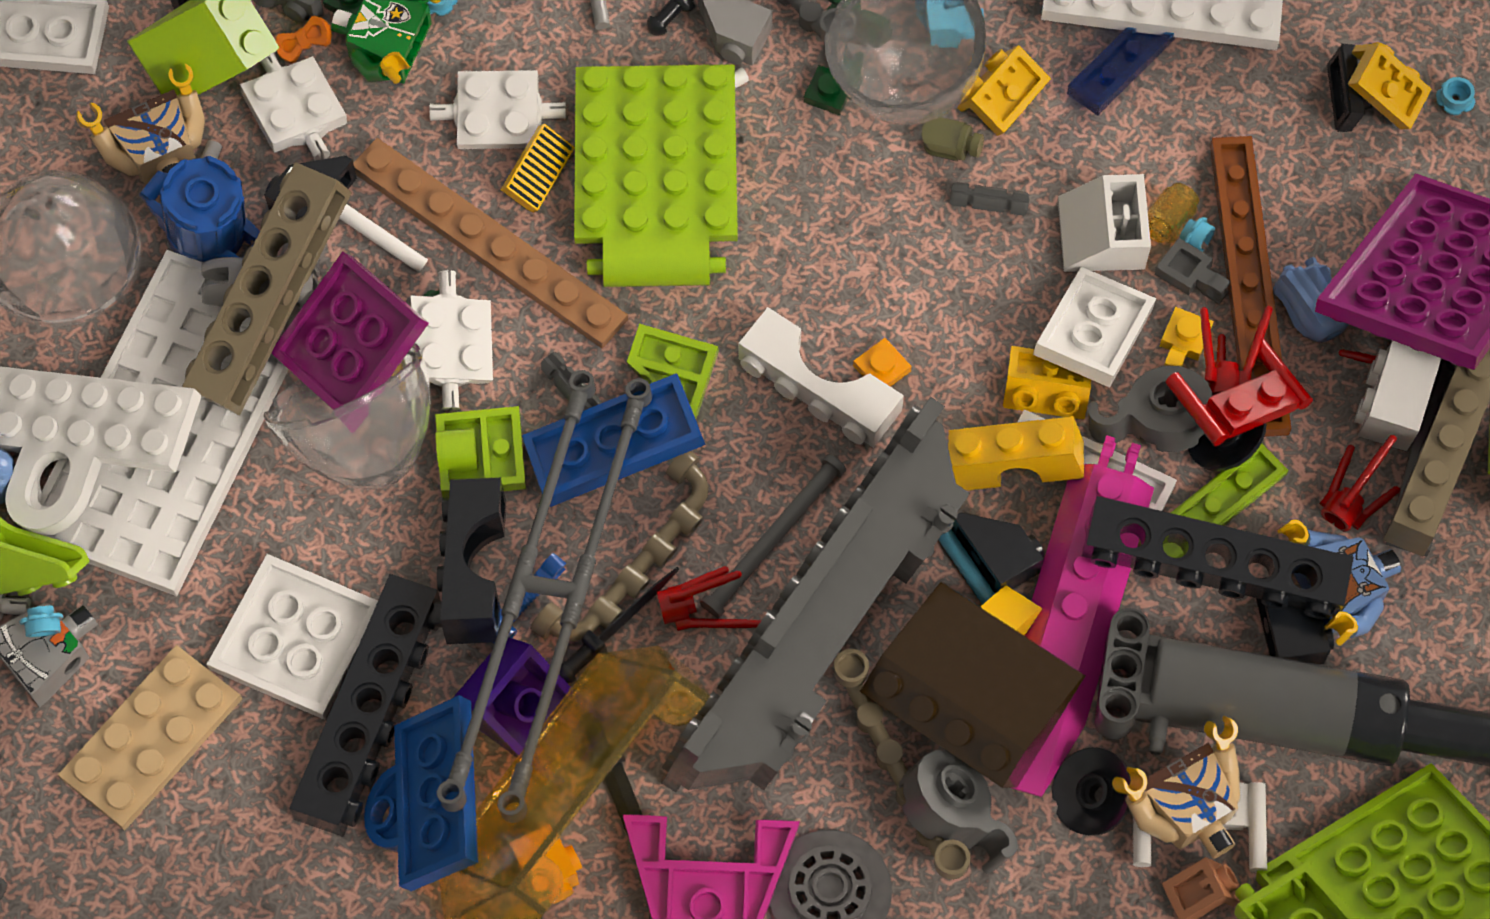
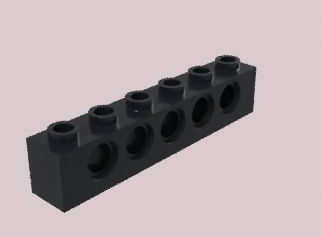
(1325, 569)
(335, 811)

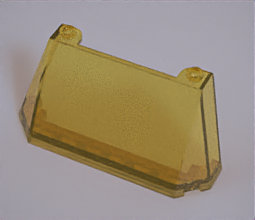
(570, 761)

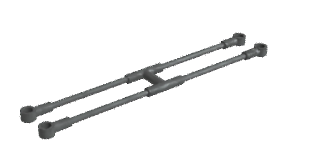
(524, 582)

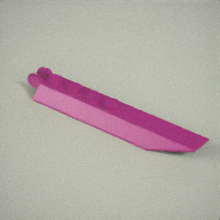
(1080, 600)

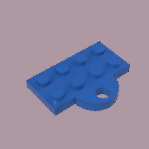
(424, 834)

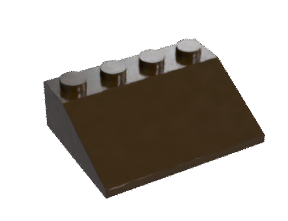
(973, 685)

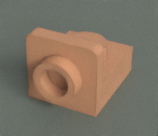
(1201, 889)

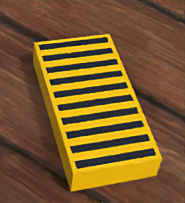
(537, 168)

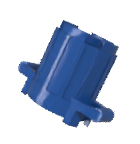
(200, 209)

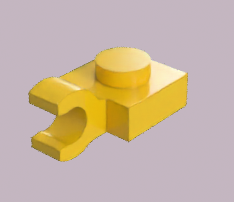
(1183, 337)

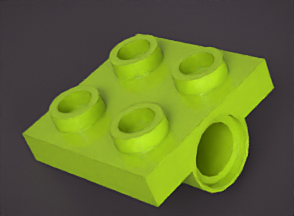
(481, 446)

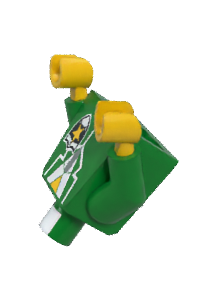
(384, 36)

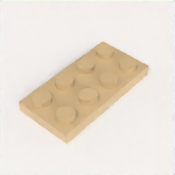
(150, 737)

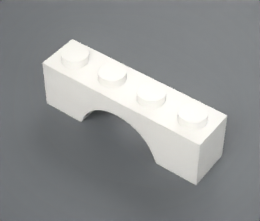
(860, 407)

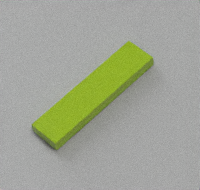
(1230, 492)

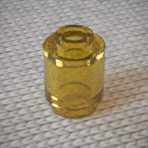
(1171, 212)

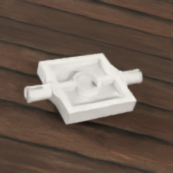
(294, 105)
(497, 109)
(456, 339)

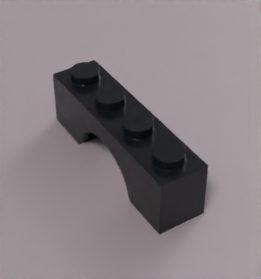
(469, 603)

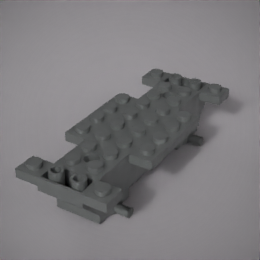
(769, 688)

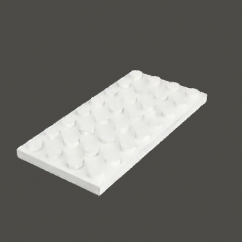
(155, 520)

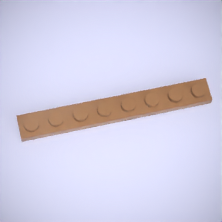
(489, 243)

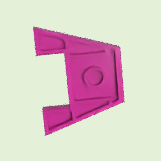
(705, 887)

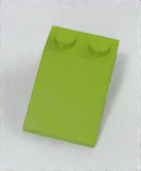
(208, 36)

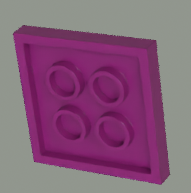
(348, 334)

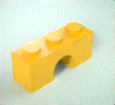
(1045, 446)

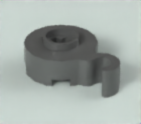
(1153, 412)
(955, 804)

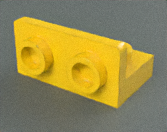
(1388, 84)
(1005, 88)
(1044, 386)

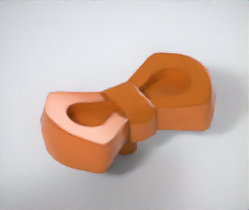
(315, 32)

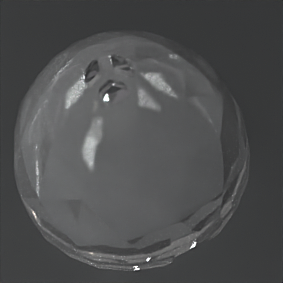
(887, 44)
(68, 258)
(364, 441)

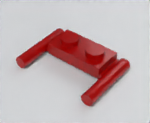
(1246, 404)

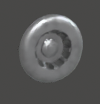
(829, 883)

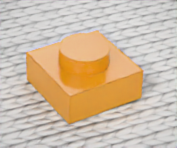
(883, 363)

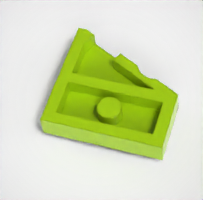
(662, 353)

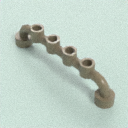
(655, 551)
(851, 671)

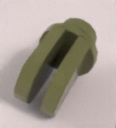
(951, 139)

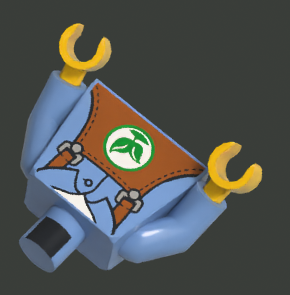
(1366, 583)

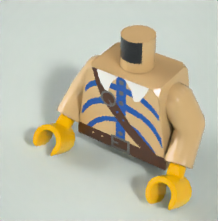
(152, 133)
(1190, 795)

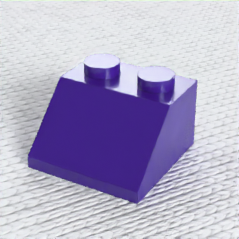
(513, 694)

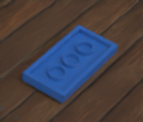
(663, 432)

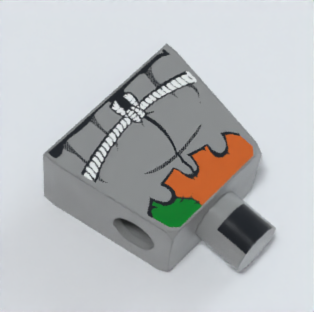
(47, 661)

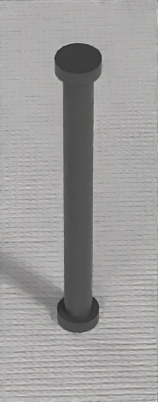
(831, 468)

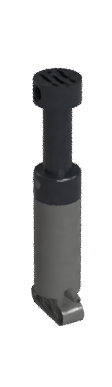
(1274, 701)

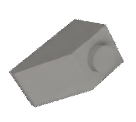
(736, 28)

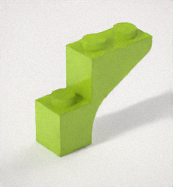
(36, 561)

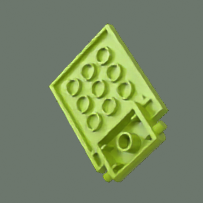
(655, 171)
(1396, 857)

